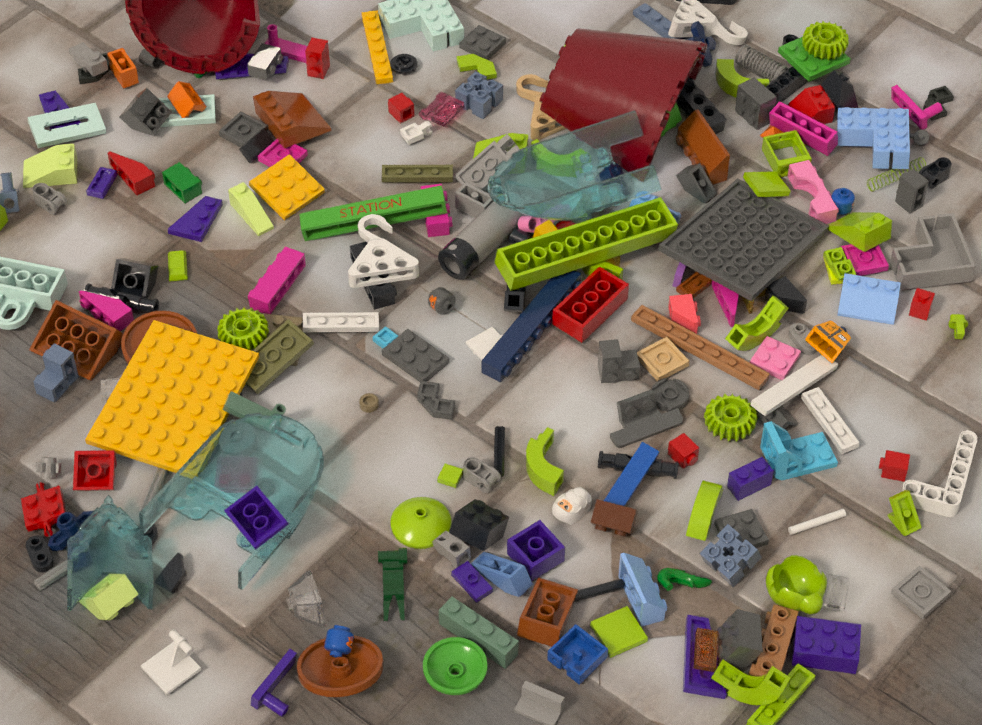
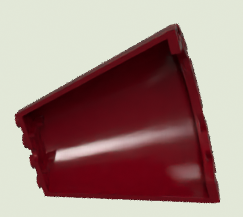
(195, 33)

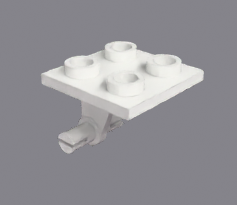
(172, 664)

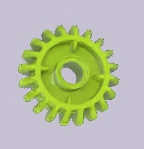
(825, 40)
(243, 328)
(730, 417)

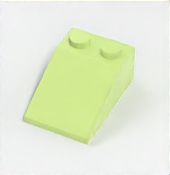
(51, 167)

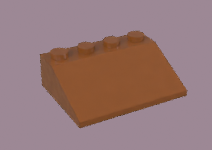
(289, 117)
(88, 338)

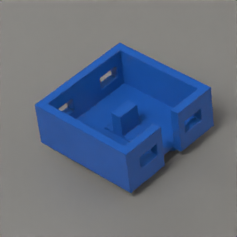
(577, 654)

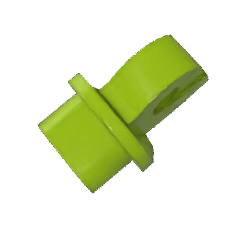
(958, 323)

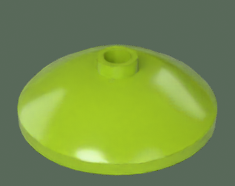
(419, 530)

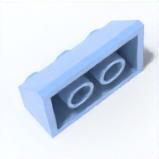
(869, 299)
(641, 590)

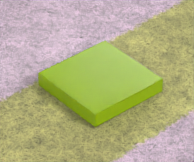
(766, 184)
(619, 631)

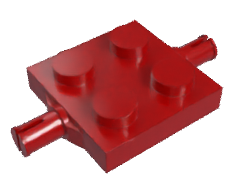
(43, 508)

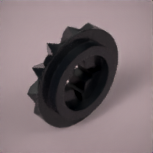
(405, 59)

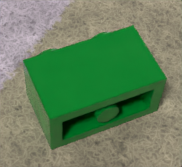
(182, 182)

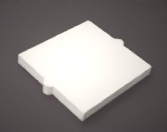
(483, 342)

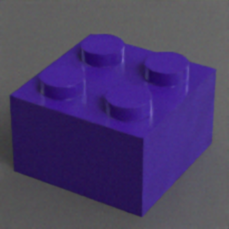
(536, 549)

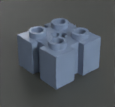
(480, 94)
(719, 557)

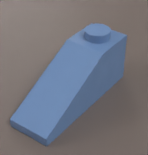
(505, 574)

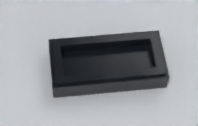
(256, 145)

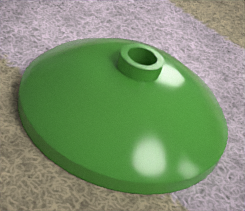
(452, 656)

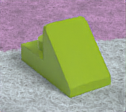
(904, 513)

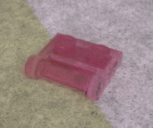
(445, 112)

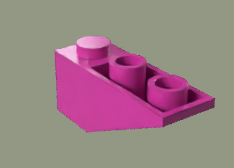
(107, 309)

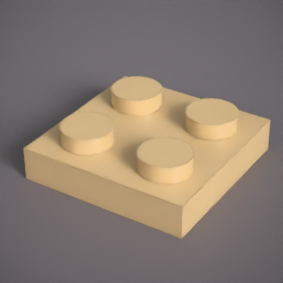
(662, 359)

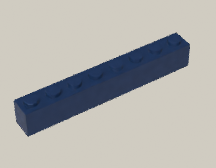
(528, 326)

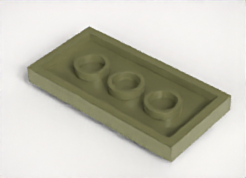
(277, 354)

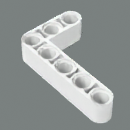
(947, 500)

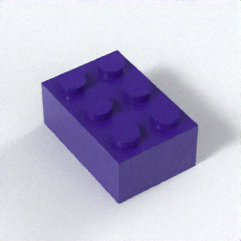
(826, 644)

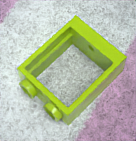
(787, 139)

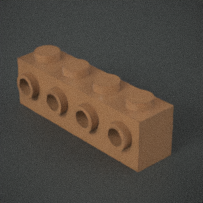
(775, 640)

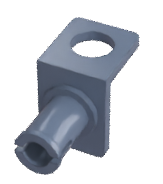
(8, 192)

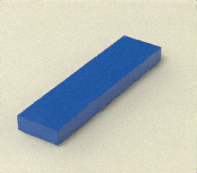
(632, 475)

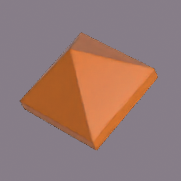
(771, 130)

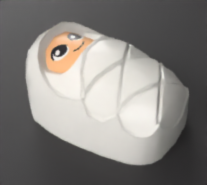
(572, 505)

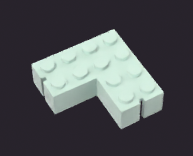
(431, 17)

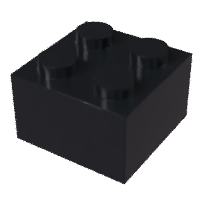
(479, 524)

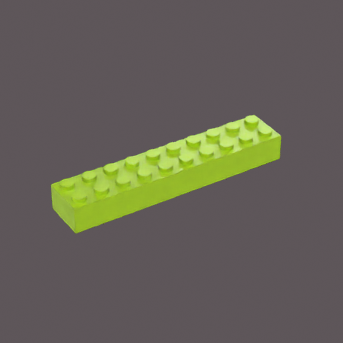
(585, 243)

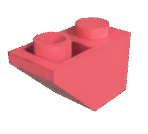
(683, 311)

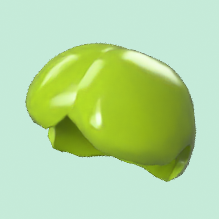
(797, 585)

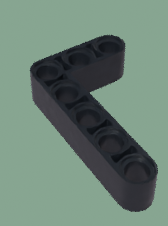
(787, 82)

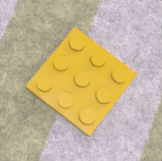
(286, 187)

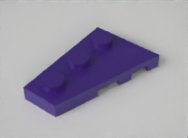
(197, 220)

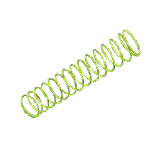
(892, 176)

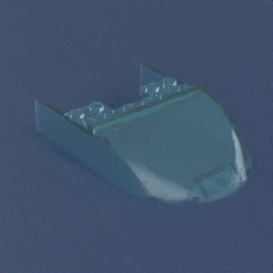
(561, 174)
(246, 453)

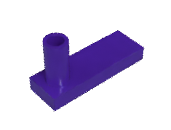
(263, 692)

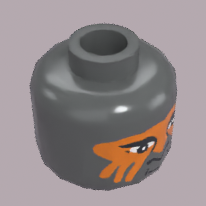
(441, 299)

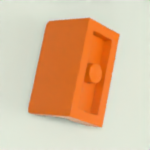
(185, 99)

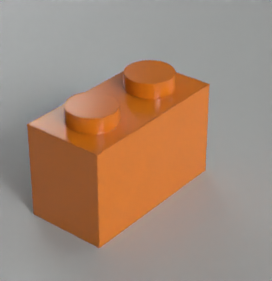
(123, 68)

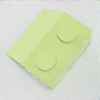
(109, 596)

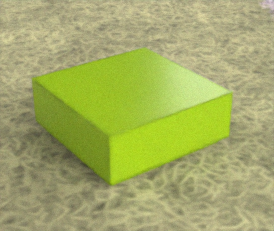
(450, 475)

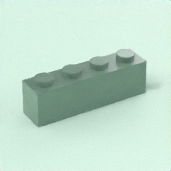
(470, 625)

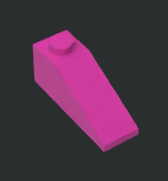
(728, 301)

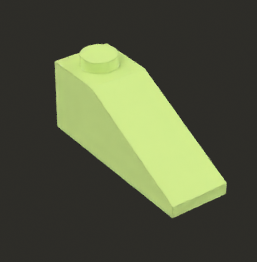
(249, 208)

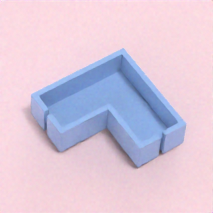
(877, 127)

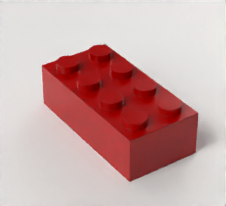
(590, 304)

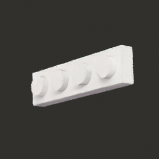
(341, 322)
(830, 420)

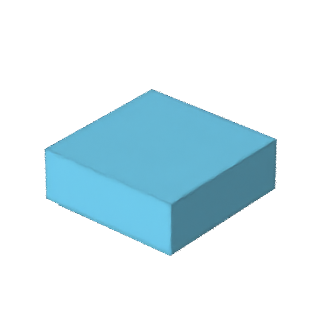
(384, 337)

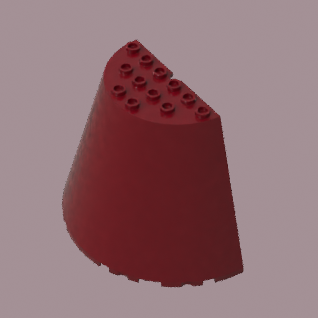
(617, 74)

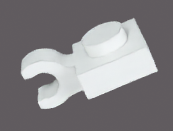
(416, 132)

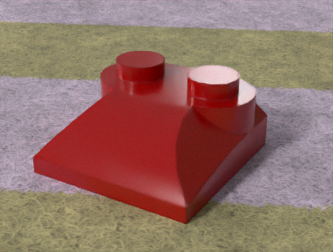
(94, 470)

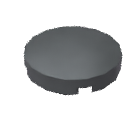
(670, 394)

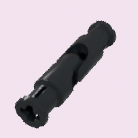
(137, 302)
(620, 461)

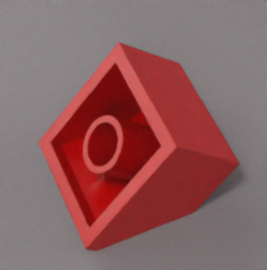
(815, 104)

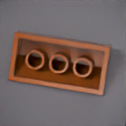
(703, 147)

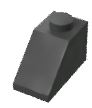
(696, 182)

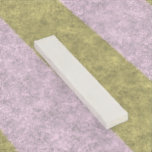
(793, 385)

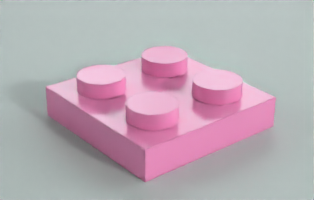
(775, 357)

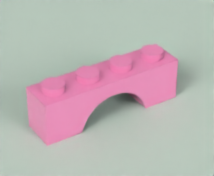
(805, 177)

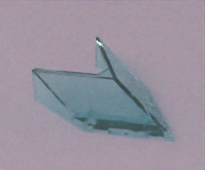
(109, 545)

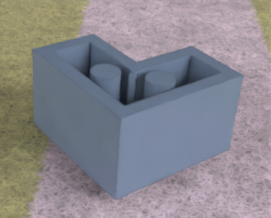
(58, 374)

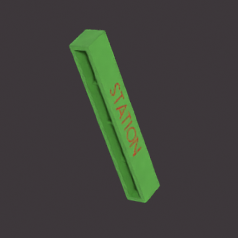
(393, 208)

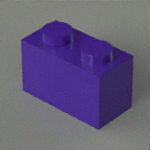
(750, 478)

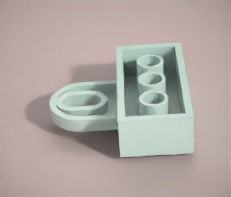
(27, 287)

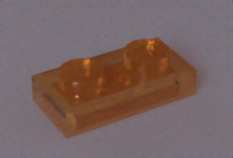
(705, 649)

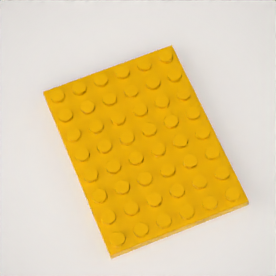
(171, 396)

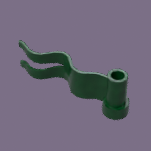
(393, 579)

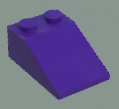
(256, 517)

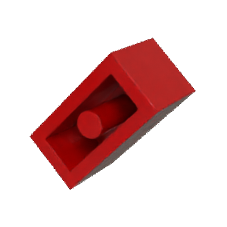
(317, 58)

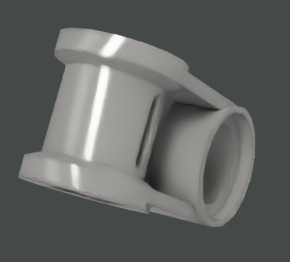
(48, 197)
(481, 475)

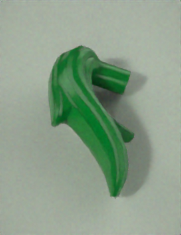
(669, 575)

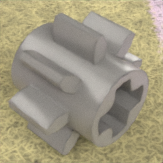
(48, 467)

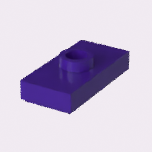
(101, 182)
(472, 581)

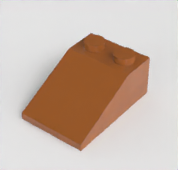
(546, 612)

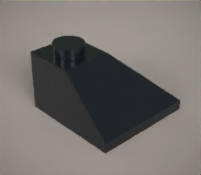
(840, 90)

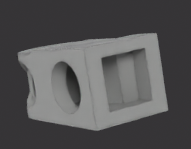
(452, 549)

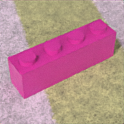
(810, 131)
(277, 280)

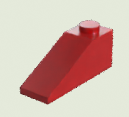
(133, 173)

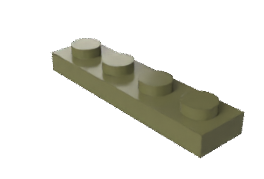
(417, 173)

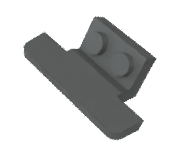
(642, 419)

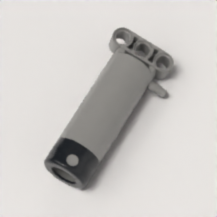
(478, 240)

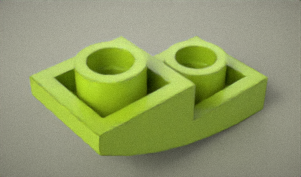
(838, 263)

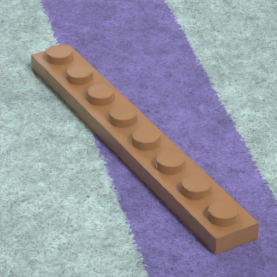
(700, 347)

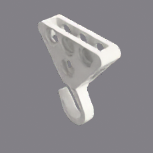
(690, 12)
(379, 252)

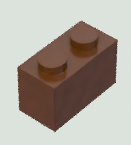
(613, 517)

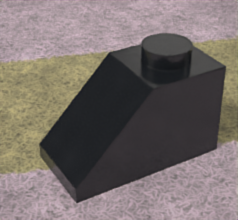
(788, 294)

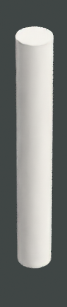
(816, 521)

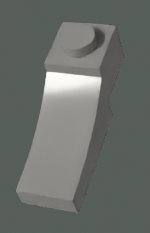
(88, 59)

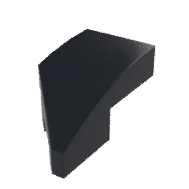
(172, 574)

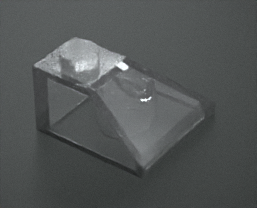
(306, 600)

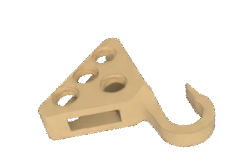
(539, 119)

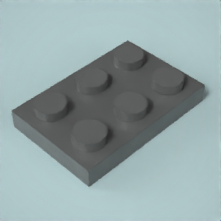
(415, 356)

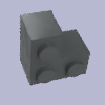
(617, 364)

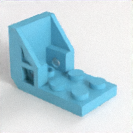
(795, 456)

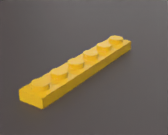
(377, 47)

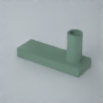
(241, 406)

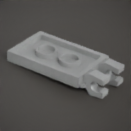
(484, 164)

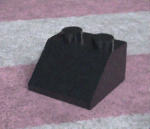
(134, 277)

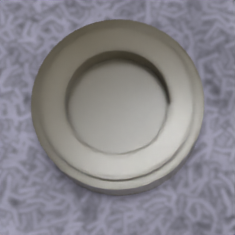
(369, 402)

